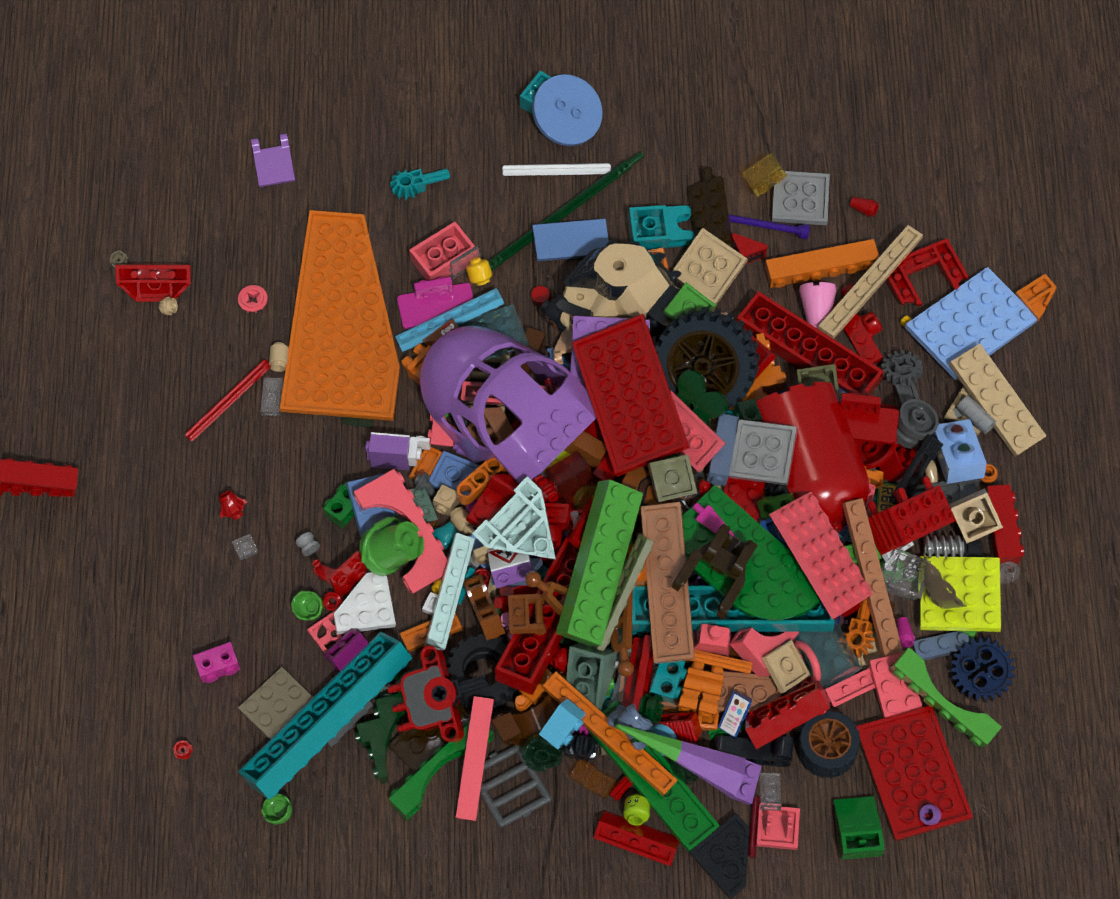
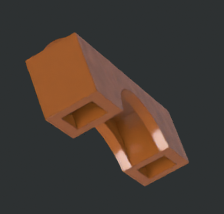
(483, 607)

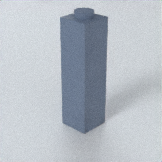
(721, 462)

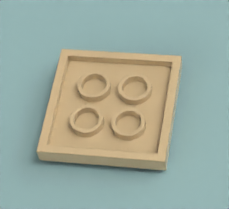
(710, 265)

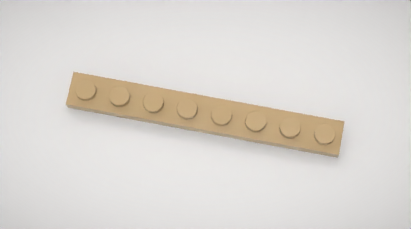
(870, 282)

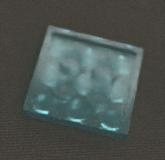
(504, 321)

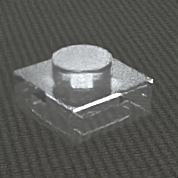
(245, 547)

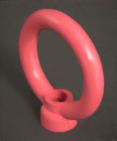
(812, 658)

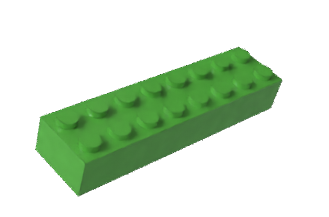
(599, 563)

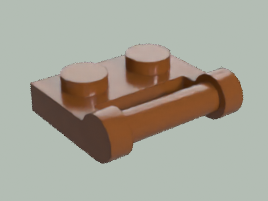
(519, 614)

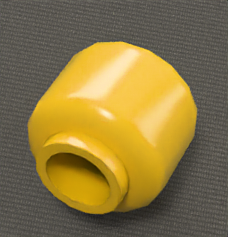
(479, 271)

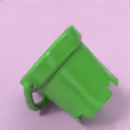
(390, 547)

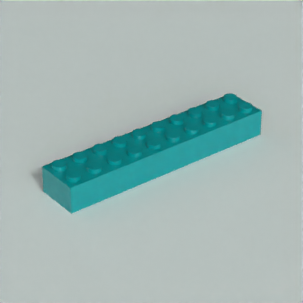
(704, 607)
(325, 715)

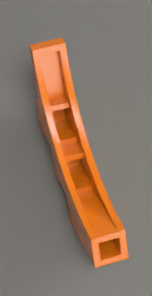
(768, 381)

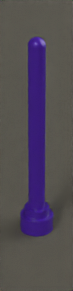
(802, 231)

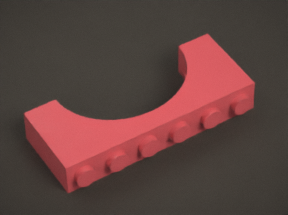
(391, 493)
(753, 646)

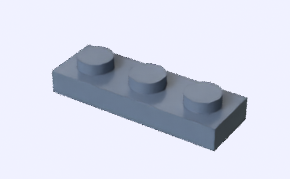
(940, 645)

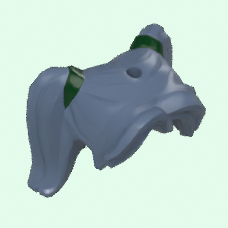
(630, 717)

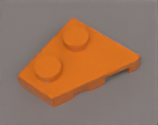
(1037, 295)

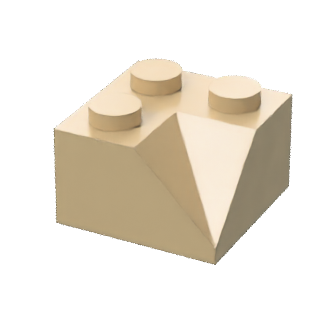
(975, 515)

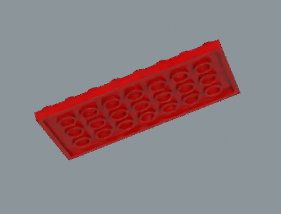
(630, 395)

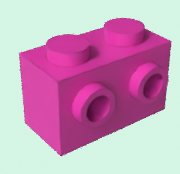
(216, 663)

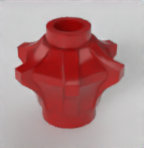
(231, 505)
(560, 659)

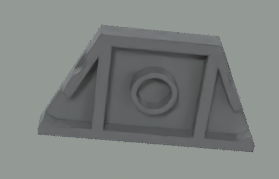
(952, 491)

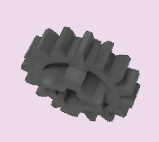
(902, 368)

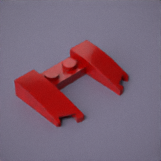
(939, 253)

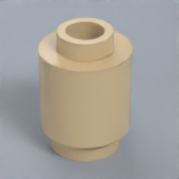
(278, 357)
(458, 519)

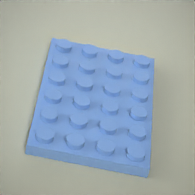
(974, 314)

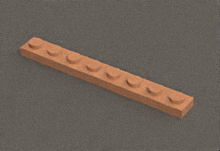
(871, 572)

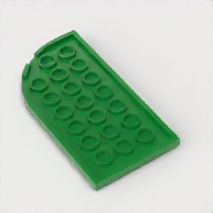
(773, 578)

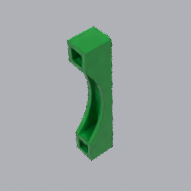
(409, 797)

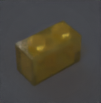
(764, 174)

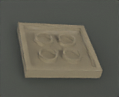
(275, 703)

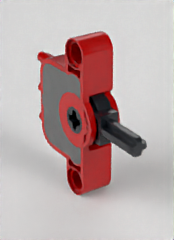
(423, 701)

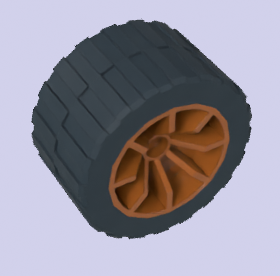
(828, 744)

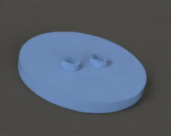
(567, 110)

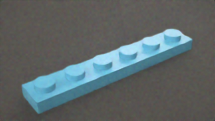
(460, 314)

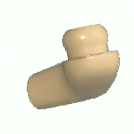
(931, 471)

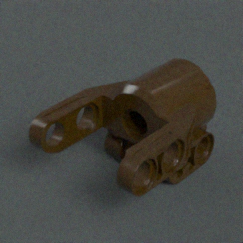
(727, 558)

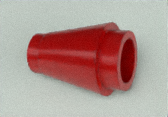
(865, 206)

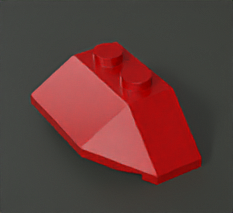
(153, 280)

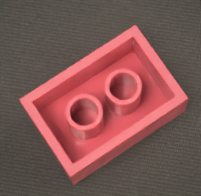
(435, 253)

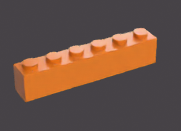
(821, 263)

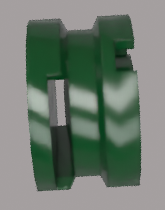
(651, 707)

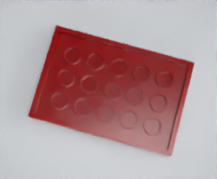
(913, 770)

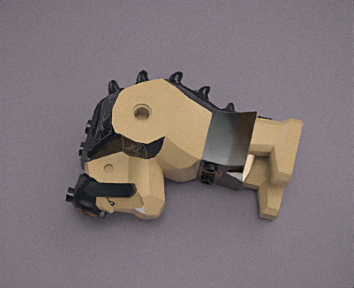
(617, 284)

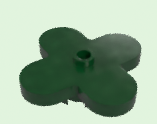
(698, 399)

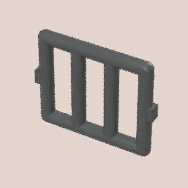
(535, 782)

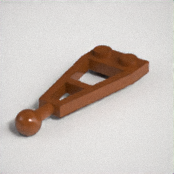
(533, 579)
(625, 667)

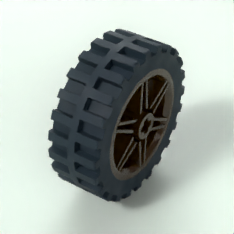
(714, 330)

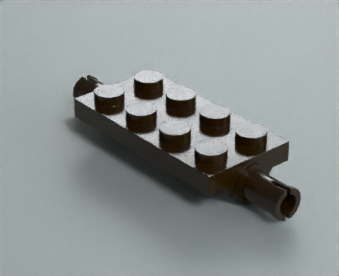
(710, 207)

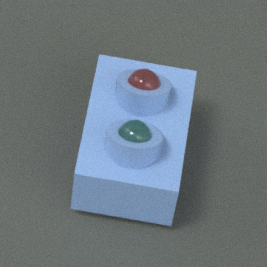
(961, 452)

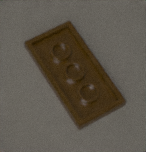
(418, 745)

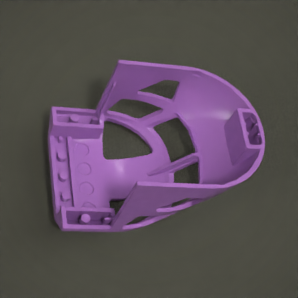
(546, 420)

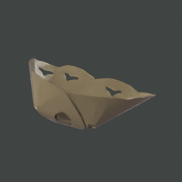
(937, 588)

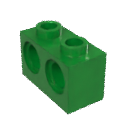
(339, 501)

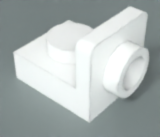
(415, 449)

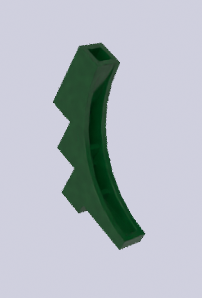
(379, 731)

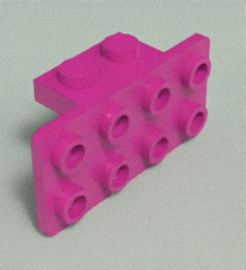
(431, 300)

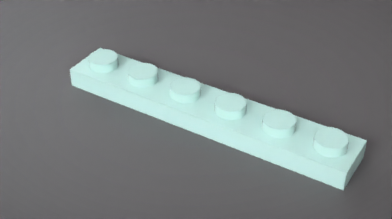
(449, 591)

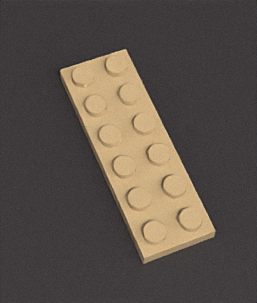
(998, 399)

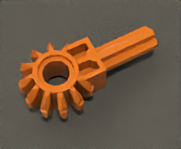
(863, 628)

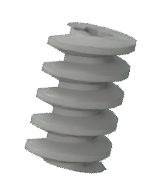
(943, 546)

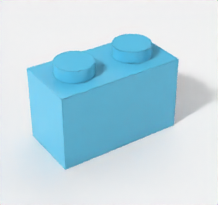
(562, 724)

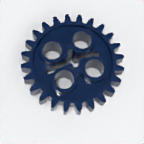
(993, 684)

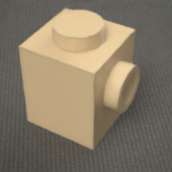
(445, 500)

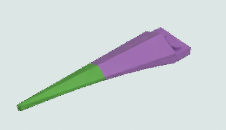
(722, 770)

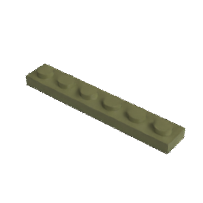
(627, 583)

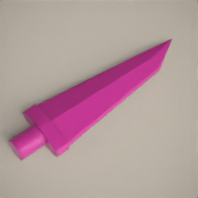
(709, 518)

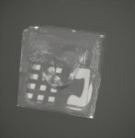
(904, 575)

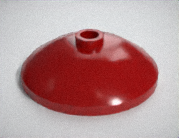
(874, 453)

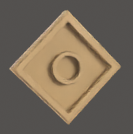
(786, 666)

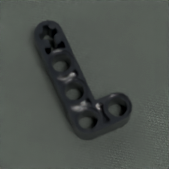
(775, 753)

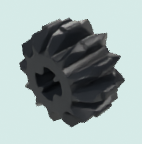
(582, 748)

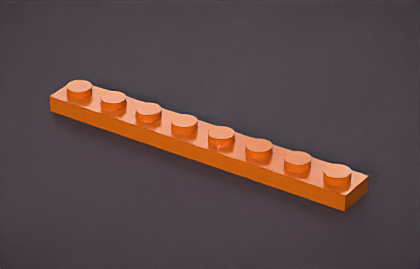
(612, 737)

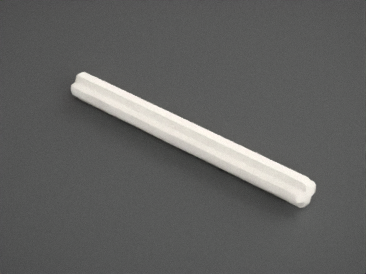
(556, 169)

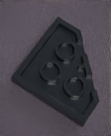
(725, 855)

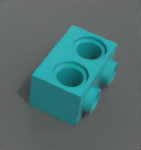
(527, 95)
(673, 680)

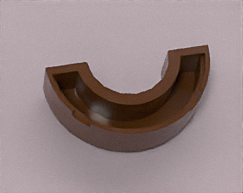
(519, 726)

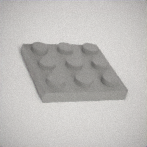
(801, 198)
(763, 452)

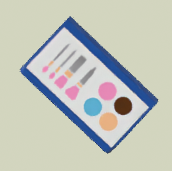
(735, 713)

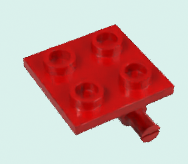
(345, 576)

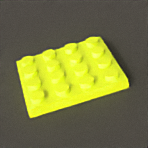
(976, 585)

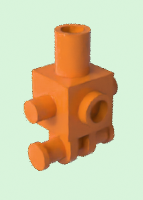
(525, 700)

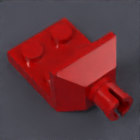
(493, 499)

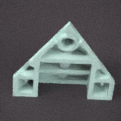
(520, 524)

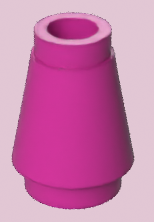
(905, 632)

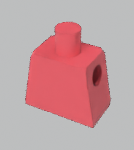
(712, 639)

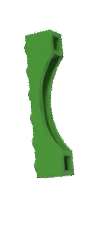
(913, 671)

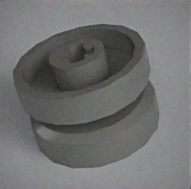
(915, 423)

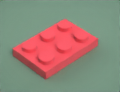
(892, 693)

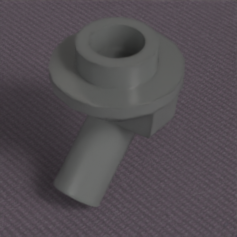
(422, 481)

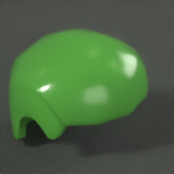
(307, 605)
(277, 809)

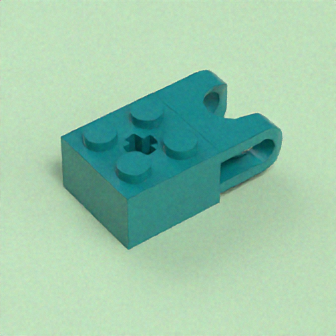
(658, 226)

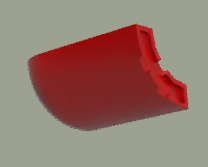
(824, 448)

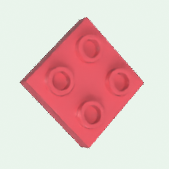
(778, 828)

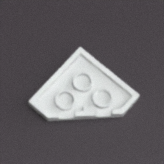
(366, 606)

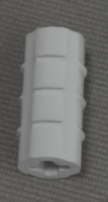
(976, 414)

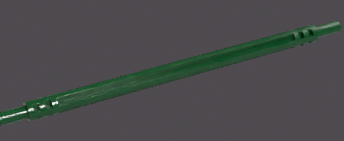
(565, 210)

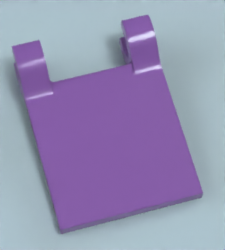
(273, 163)

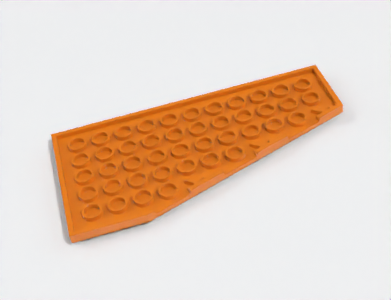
(340, 331)

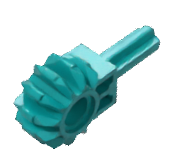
(416, 181)

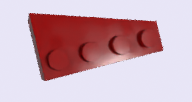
(37, 478)
(786, 713)

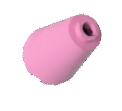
(817, 301)

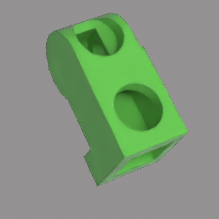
(773, 503)

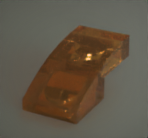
(592, 779)

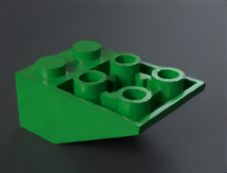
(858, 828)

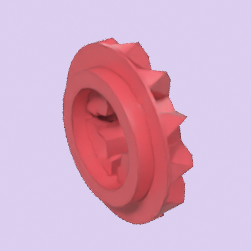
(253, 291)

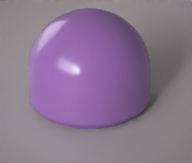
(926, 809)

